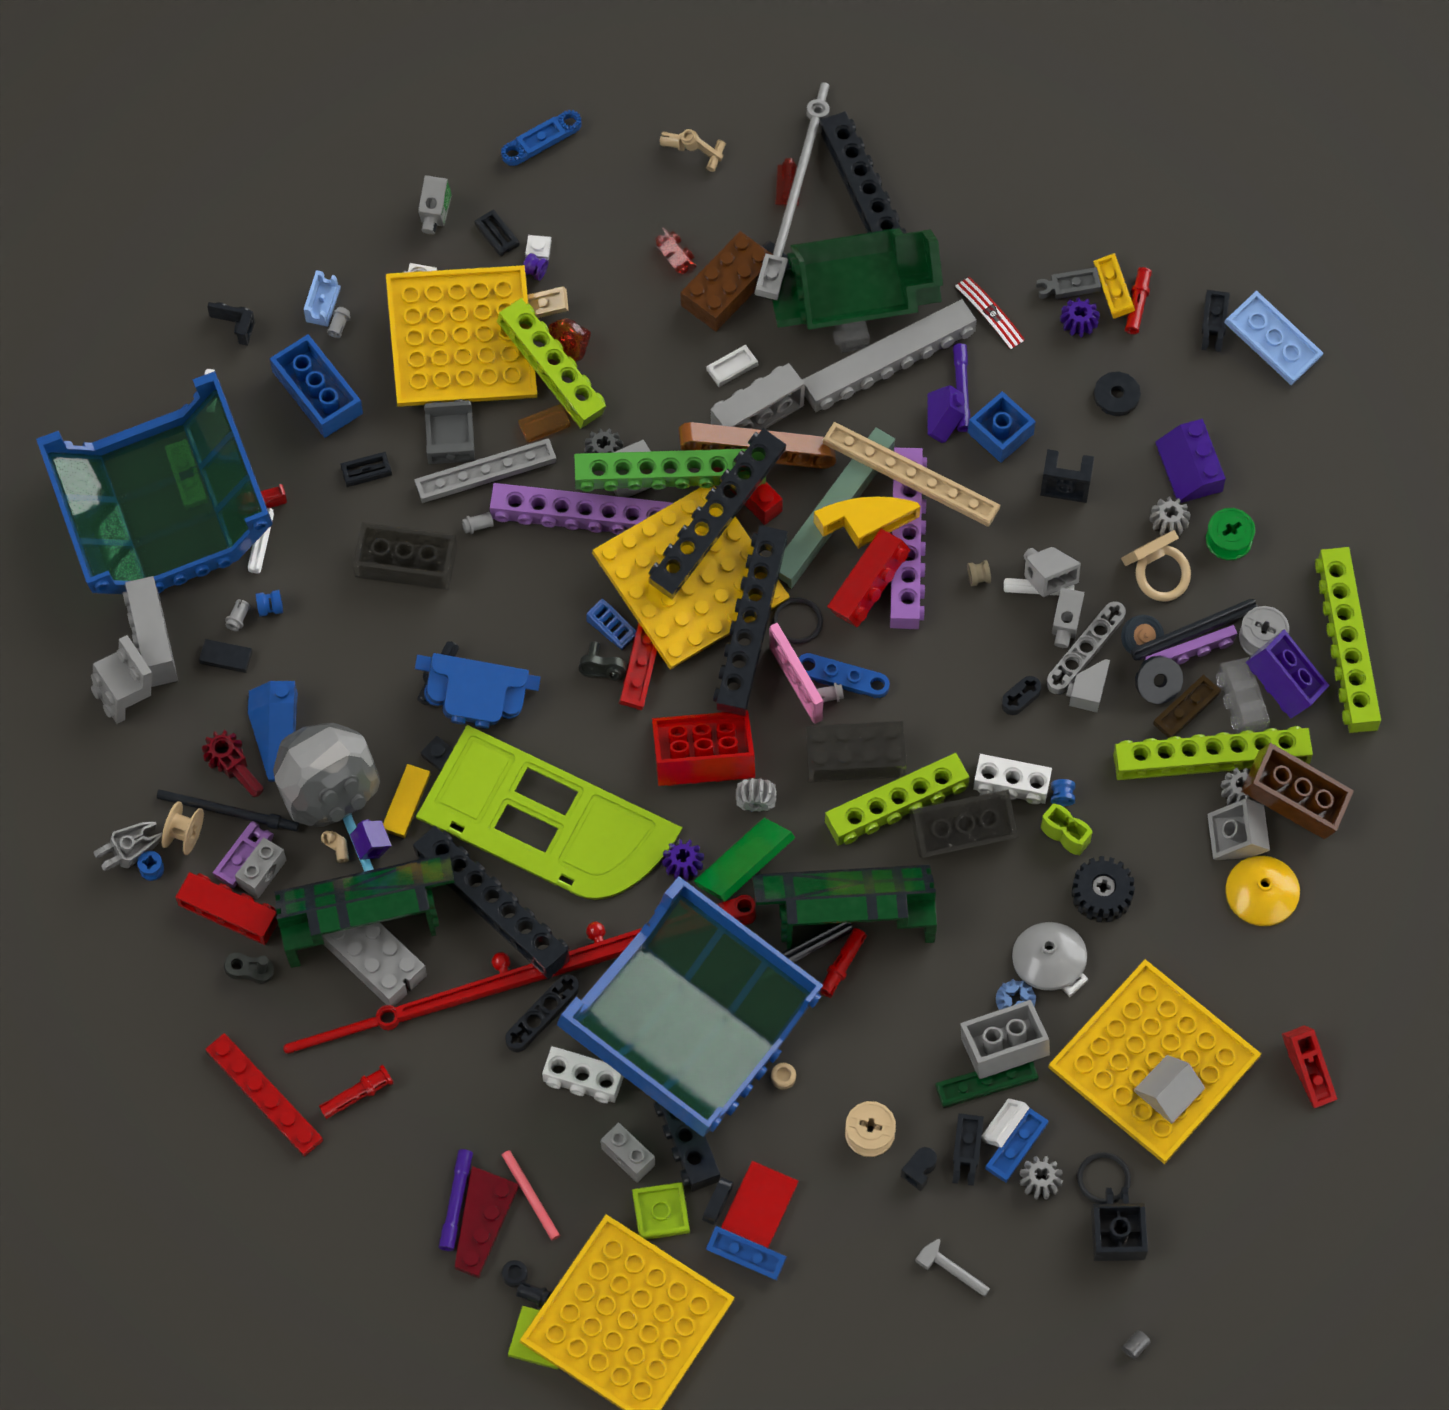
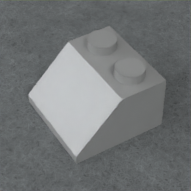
(1238, 830)

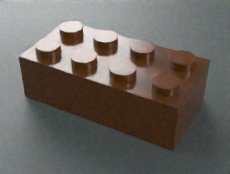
(725, 282)
(1297, 791)

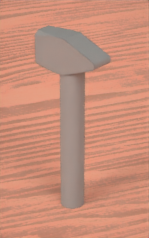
(930, 1255)

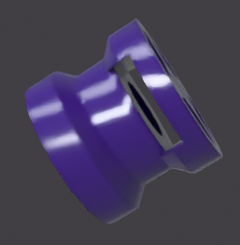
(535, 266)

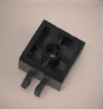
(1124, 1216)

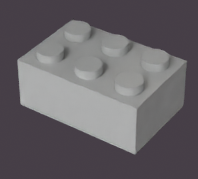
(1005, 1039)

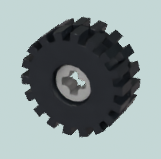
(1106, 904)

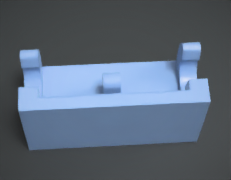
(321, 299)

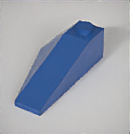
(272, 717)

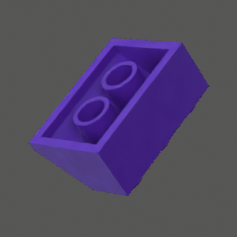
(1191, 461)
(1287, 674)

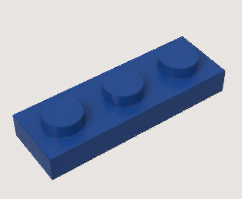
(1017, 1145)
(746, 1253)

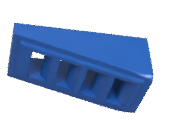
(609, 612)

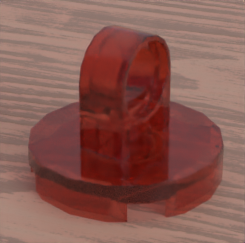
(571, 336)

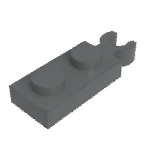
(1070, 284)

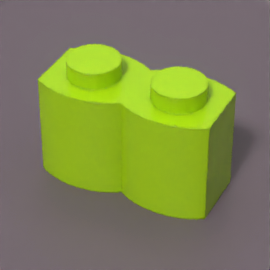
(1070, 831)

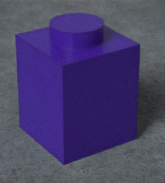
(370, 839)

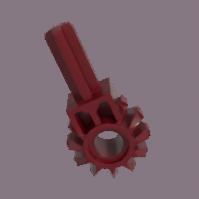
(232, 762)

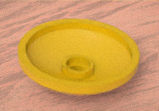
(1262, 904)

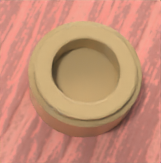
(783, 1076)

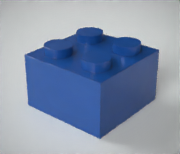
(1001, 426)

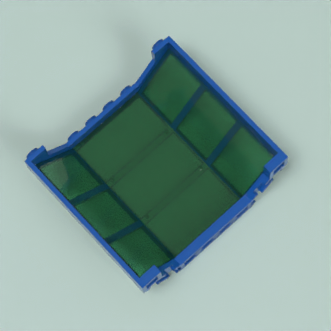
(159, 495)
(693, 1008)

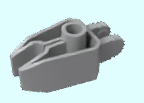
(128, 845)

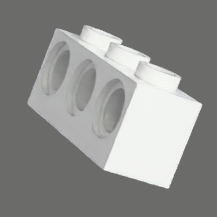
(1023, 772)
(576, 1064)

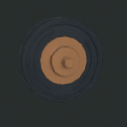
(1139, 631)

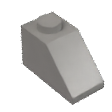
(1088, 687)

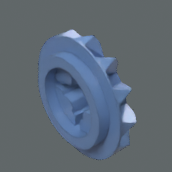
(1011, 988)

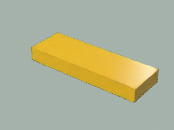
(1114, 286)
(406, 800)

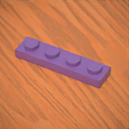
(1199, 646)

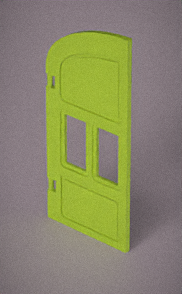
(598, 843)

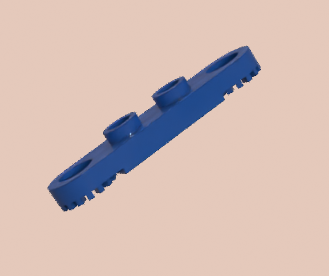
(541, 137)
(851, 677)

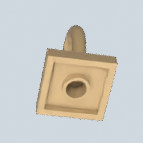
(1152, 552)

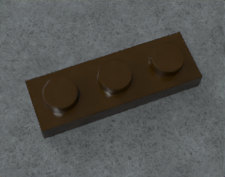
(1187, 707)

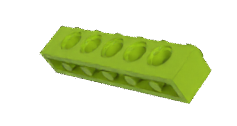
(581, 411)
(948, 768)

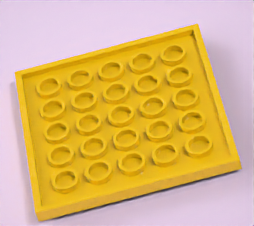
(450, 336)
(707, 600)
(1131, 1037)
(627, 1319)

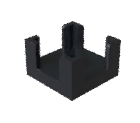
(1066, 483)

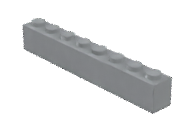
(889, 355)

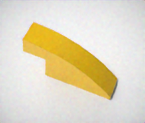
(866, 516)

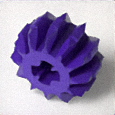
(1079, 317)
(692, 858)

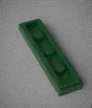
(970, 1087)

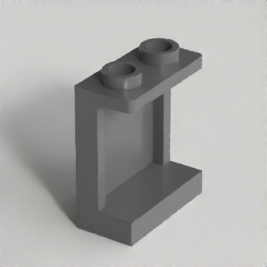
(449, 432)

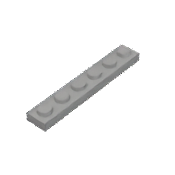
(485, 470)

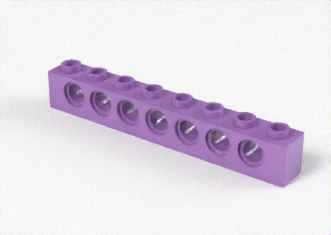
(575, 503)
(908, 615)

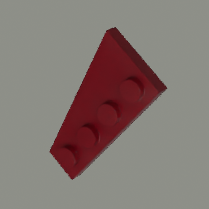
(484, 1214)

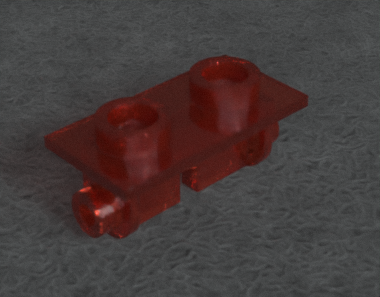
(785, 178)
(670, 244)

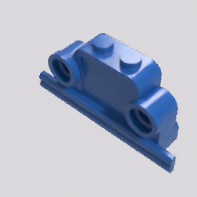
(475, 689)

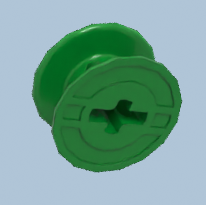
(1230, 522)

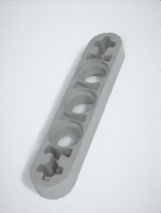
(1090, 637)

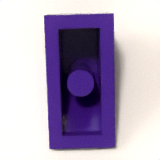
(944, 412)

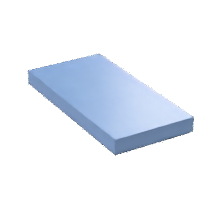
(1273, 337)

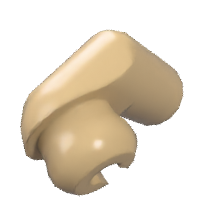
(336, 843)

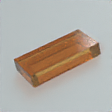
(544, 423)

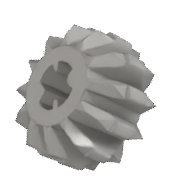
(1178, 514)
(1230, 786)
(756, 795)
(1039, 1169)

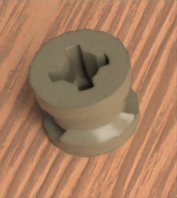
(979, 573)

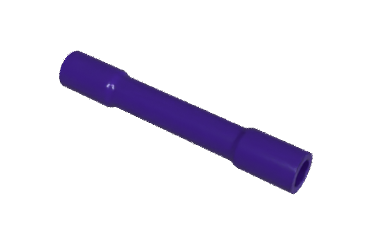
(960, 364)
(450, 1227)

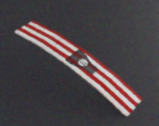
(991, 312)

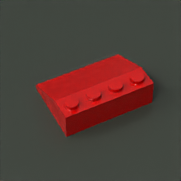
(703, 748)

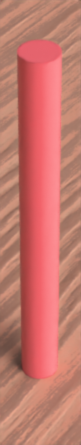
(530, 1195)

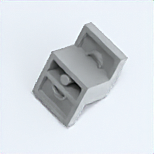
(121, 680)

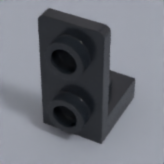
(242, 316)

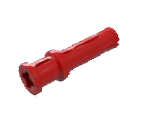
(366, 1086)

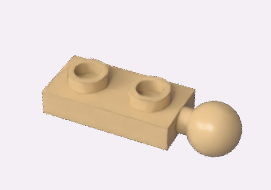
(549, 302)

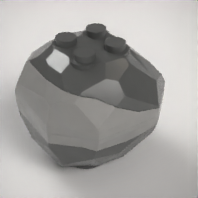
(325, 773)

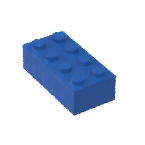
(316, 386)

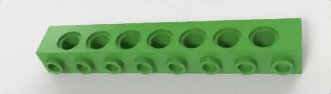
(657, 462)

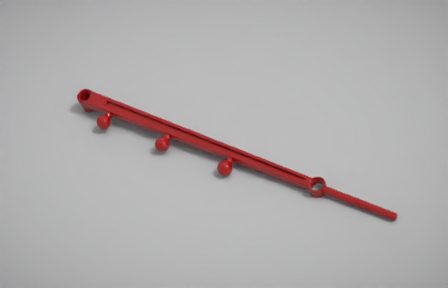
(592, 954)

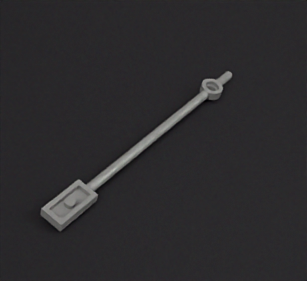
(775, 265)

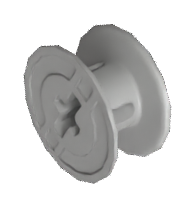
(1258, 620)

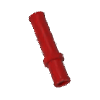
(1140, 292)
(838, 970)

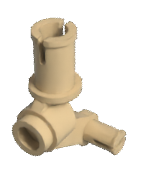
(690, 140)

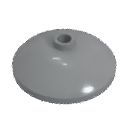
(1054, 967)

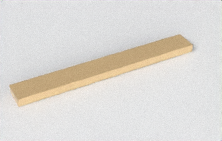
(911, 474)

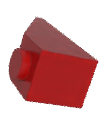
(1310, 1065)

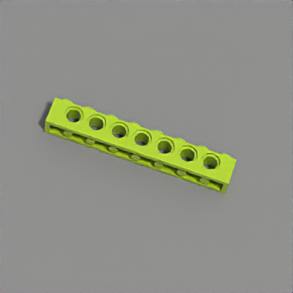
(1340, 562)
(1203, 762)

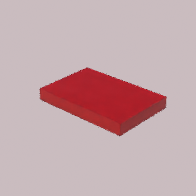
(760, 1204)

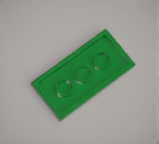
(744, 859)

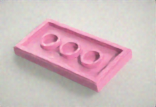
(795, 673)

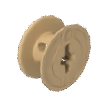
(182, 827)
(870, 1143)

